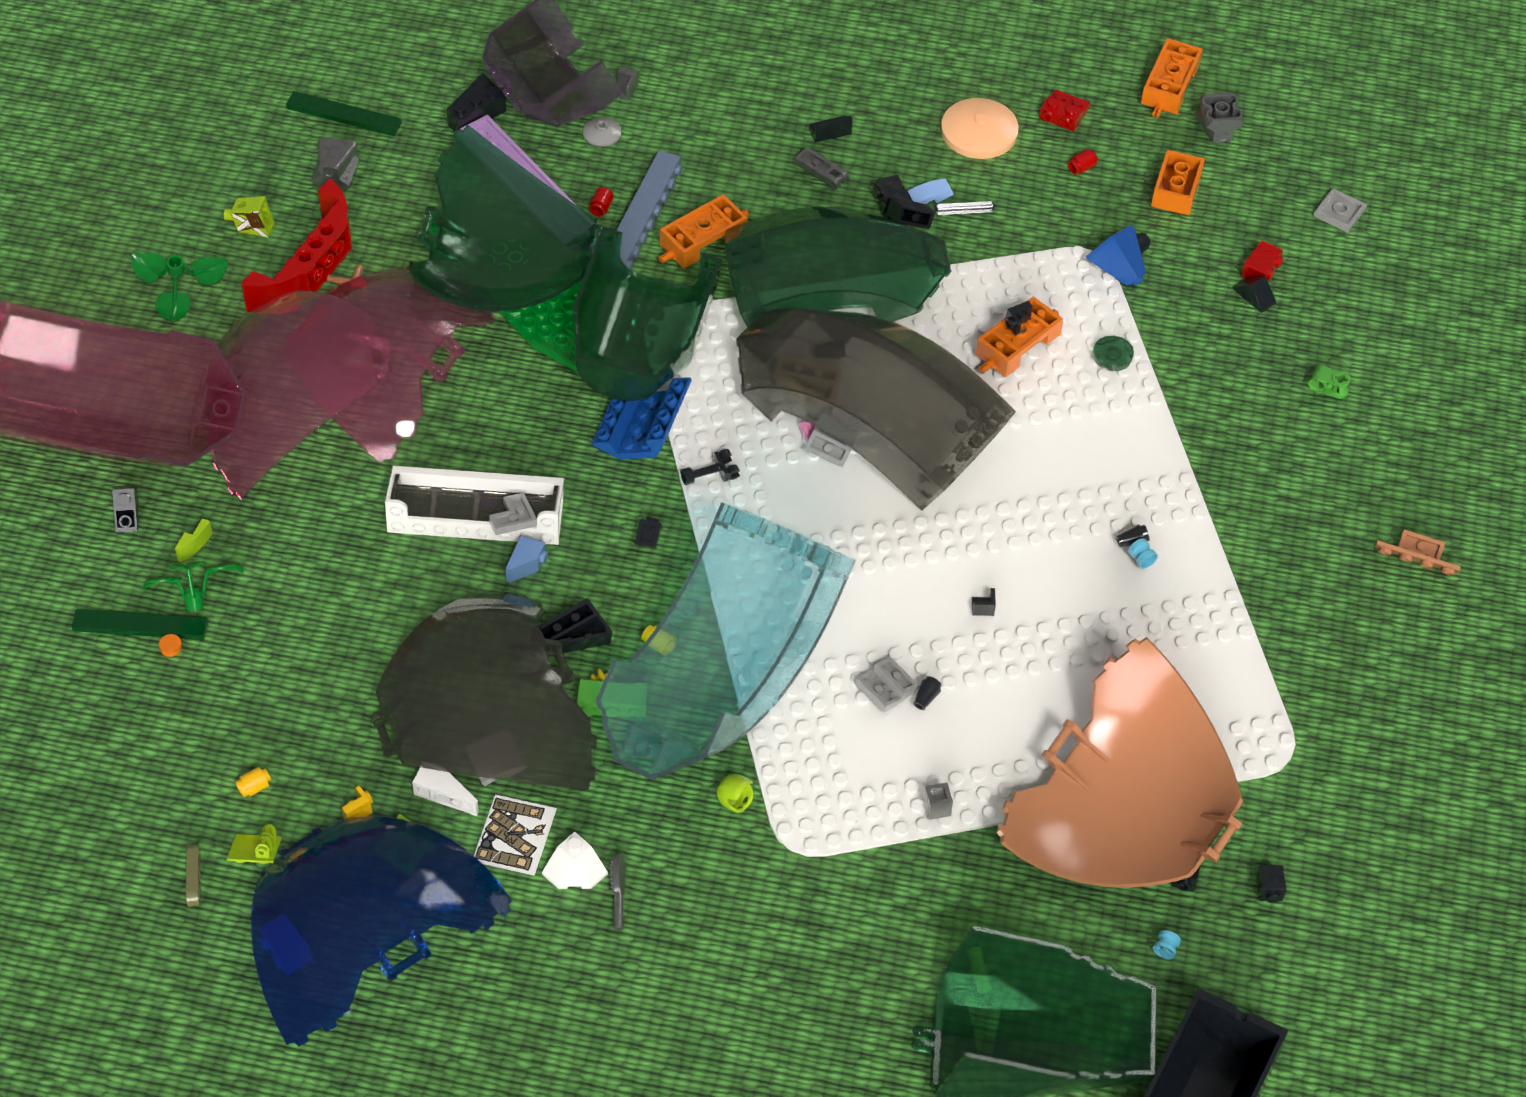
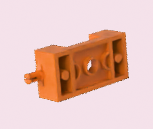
(1166, 88)
(685, 237)
(1003, 349)

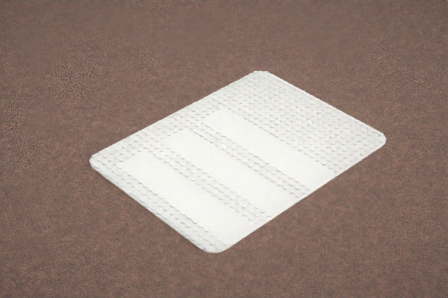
(1025, 518)

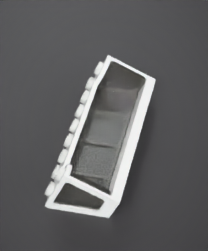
(461, 501)

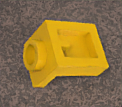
(360, 806)

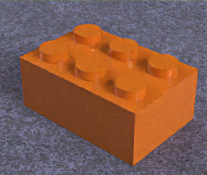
(1178, 182)

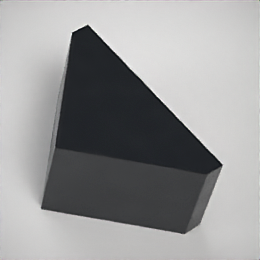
(1256, 292)

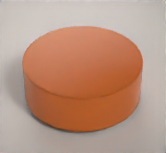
(170, 645)

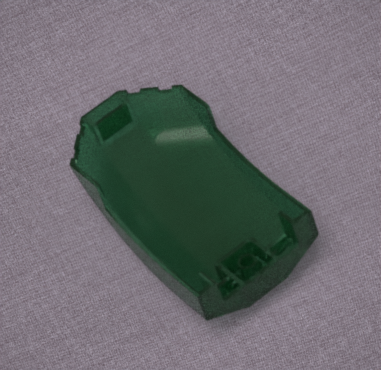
(833, 262)

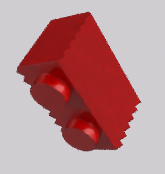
(1263, 261)

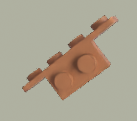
(1419, 549)

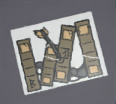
(514, 834)

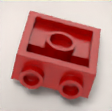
(1064, 110)

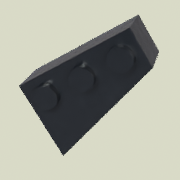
(475, 102)
(578, 628)

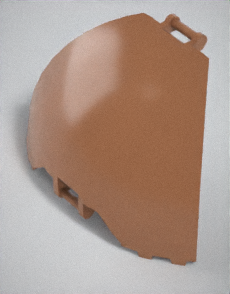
(1136, 790)

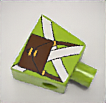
(251, 216)

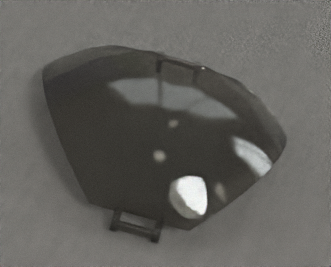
(482, 698)

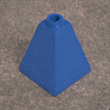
(1120, 257)

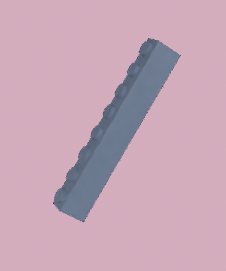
(648, 204)

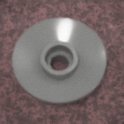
(601, 131)

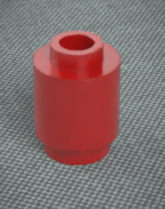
(1082, 161)
(601, 201)

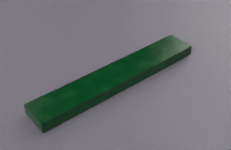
(344, 113)
(139, 624)

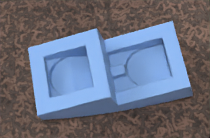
(933, 190)

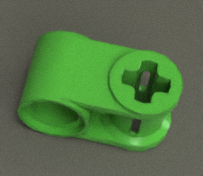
(1328, 380)

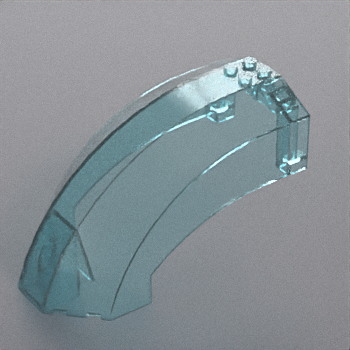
(723, 645)

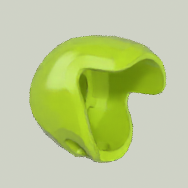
(733, 791)

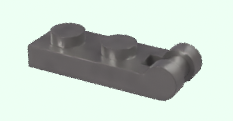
(821, 168)

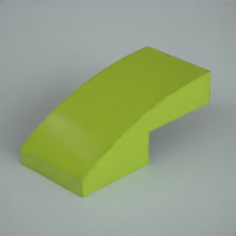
(192, 543)

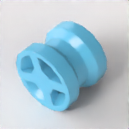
(1166, 944)

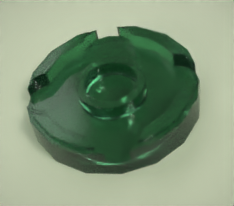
(1113, 353)

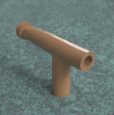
(340, 280)

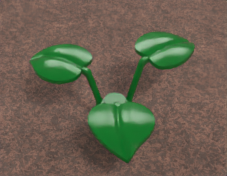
(173, 305)
(193, 596)

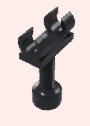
(723, 457)

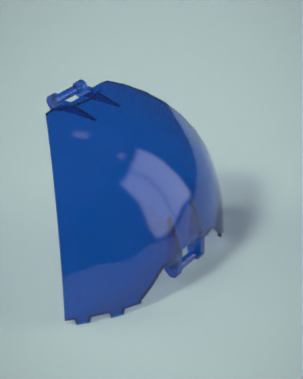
(348, 900)

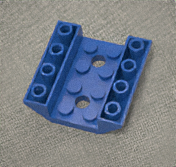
(640, 426)

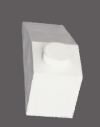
(444, 789)

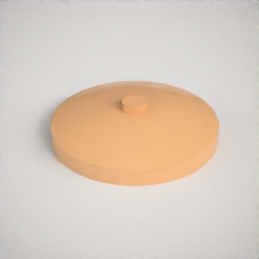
(979, 128)

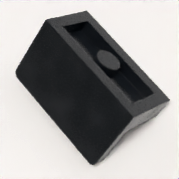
(831, 128)

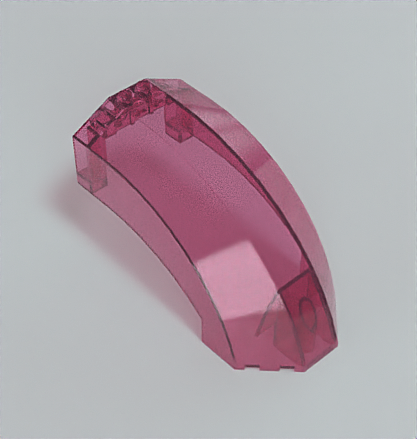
(113, 389)

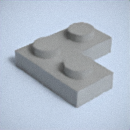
(517, 517)

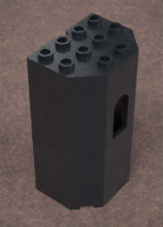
(1218, 1052)

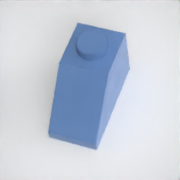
(526, 558)

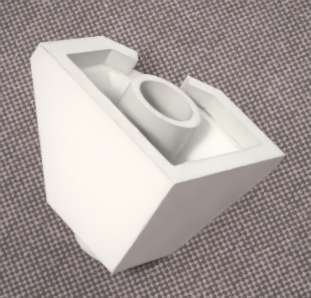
(574, 865)

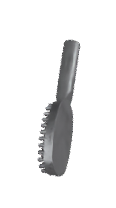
(618, 885)

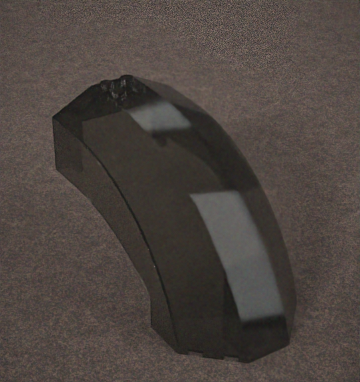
(874, 389)

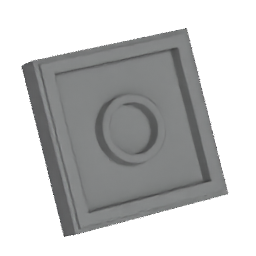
(1340, 210)

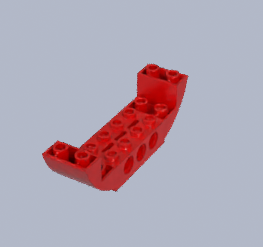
(313, 259)

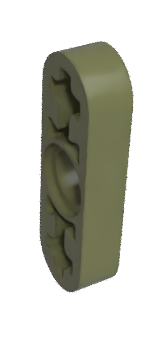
(193, 875)

